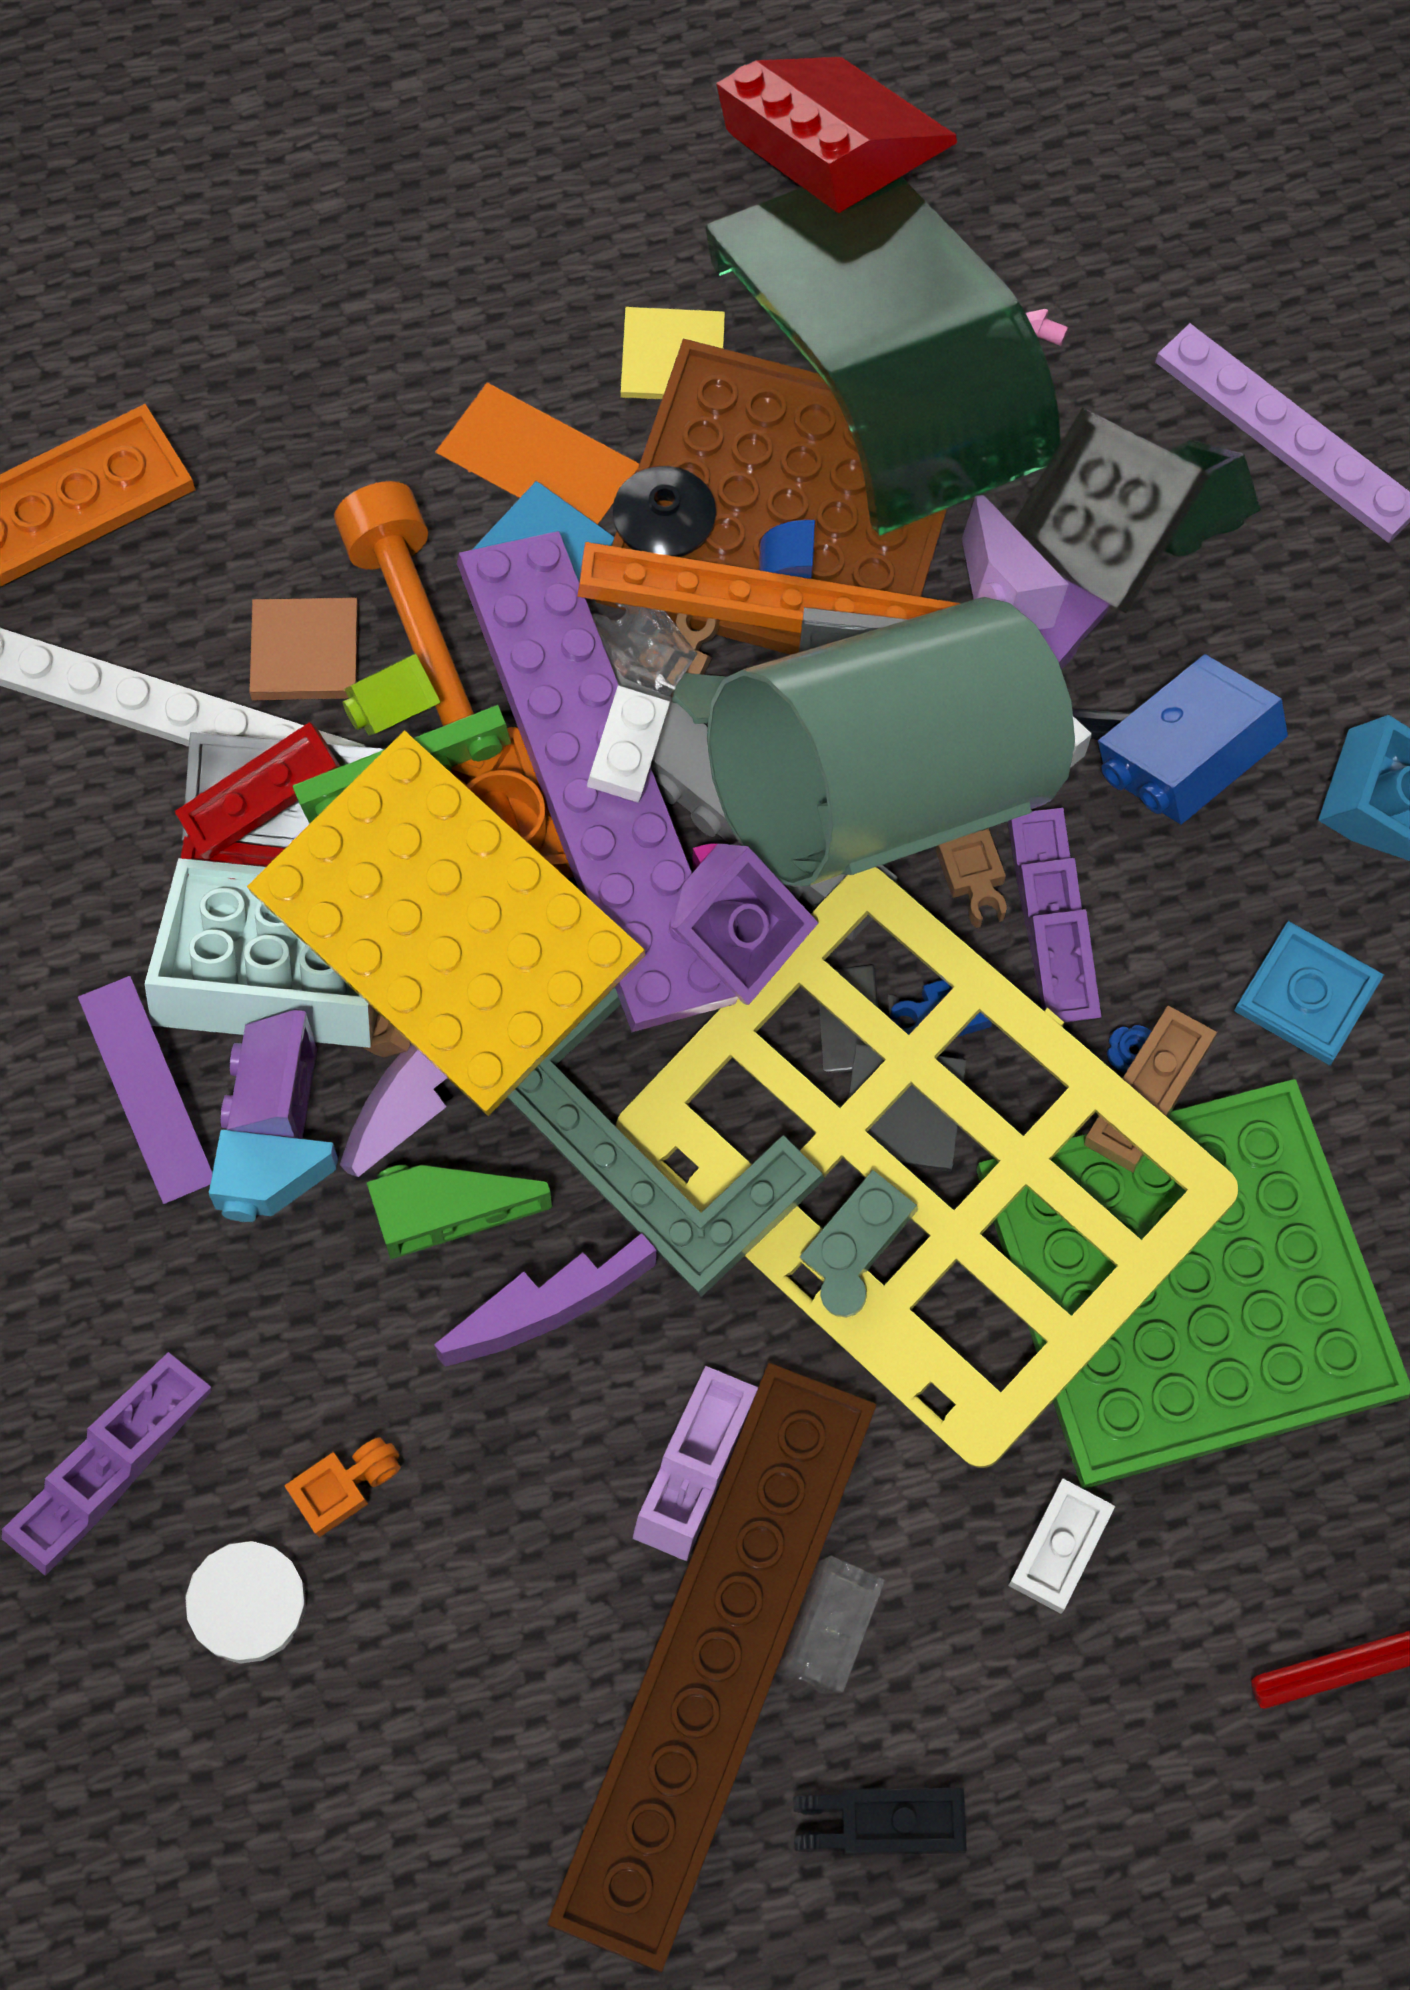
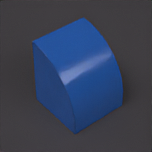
(788, 549)

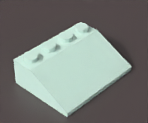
(234, 962)

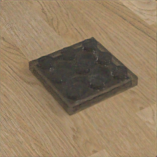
(1108, 508)

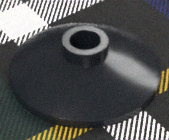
(668, 529)

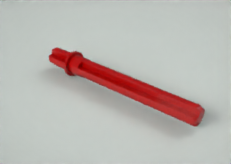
(1332, 1670)

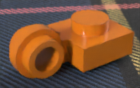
(330, 1492)

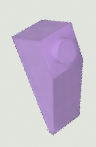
(1009, 567)

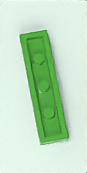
(469, 738)

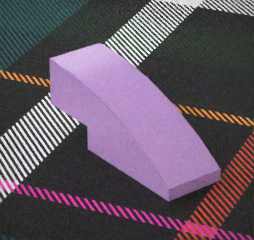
(393, 1110)
(694, 1463)

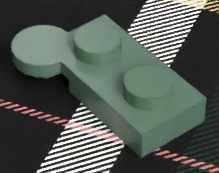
(856, 1241)

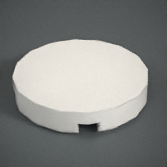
(245, 1602)

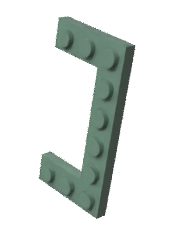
(691, 1242)

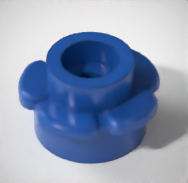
(1121, 1041)

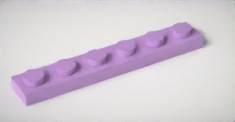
(1287, 432)

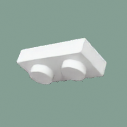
(628, 744)
(1061, 1546)

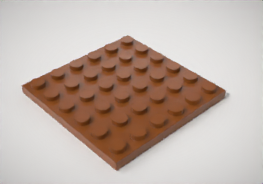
(773, 455)

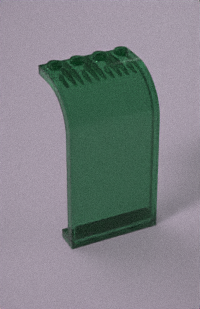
(907, 336)

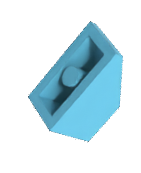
(265, 1172)

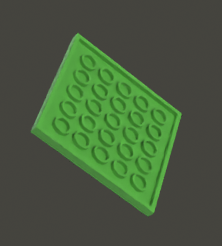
(1253, 1327)

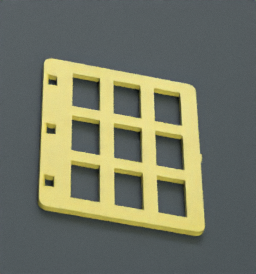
(886, 1333)

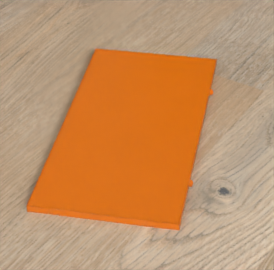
(522, 445)

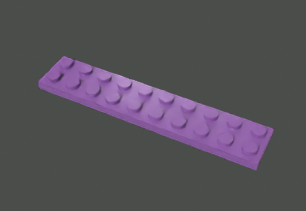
(561, 698)

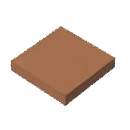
(303, 648)

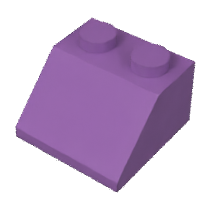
(740, 919)
(272, 1077)

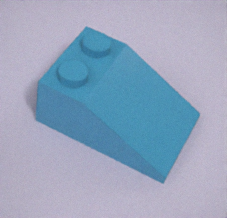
(1372, 788)

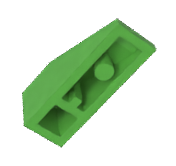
(438, 1204)

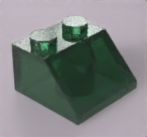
(1222, 502)

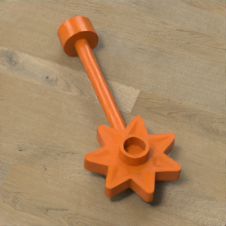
(383, 531)

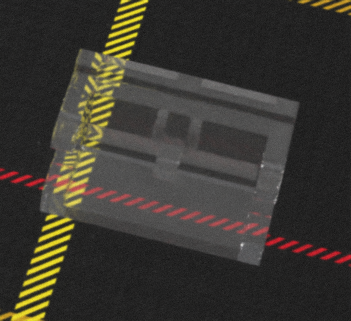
(646, 647)
(830, 1625)

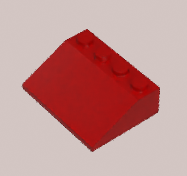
(828, 126)

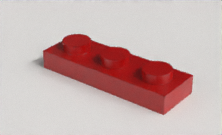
(255, 791)

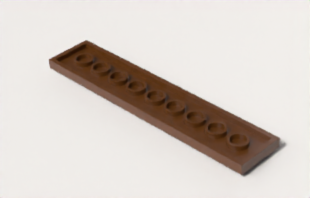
(712, 1669)

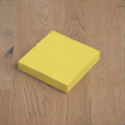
(653, 343)

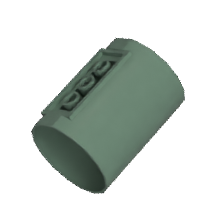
(891, 741)

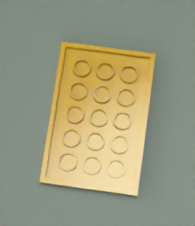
(446, 922)

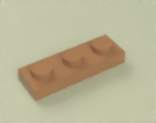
(1159, 1075)

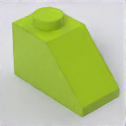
(390, 696)

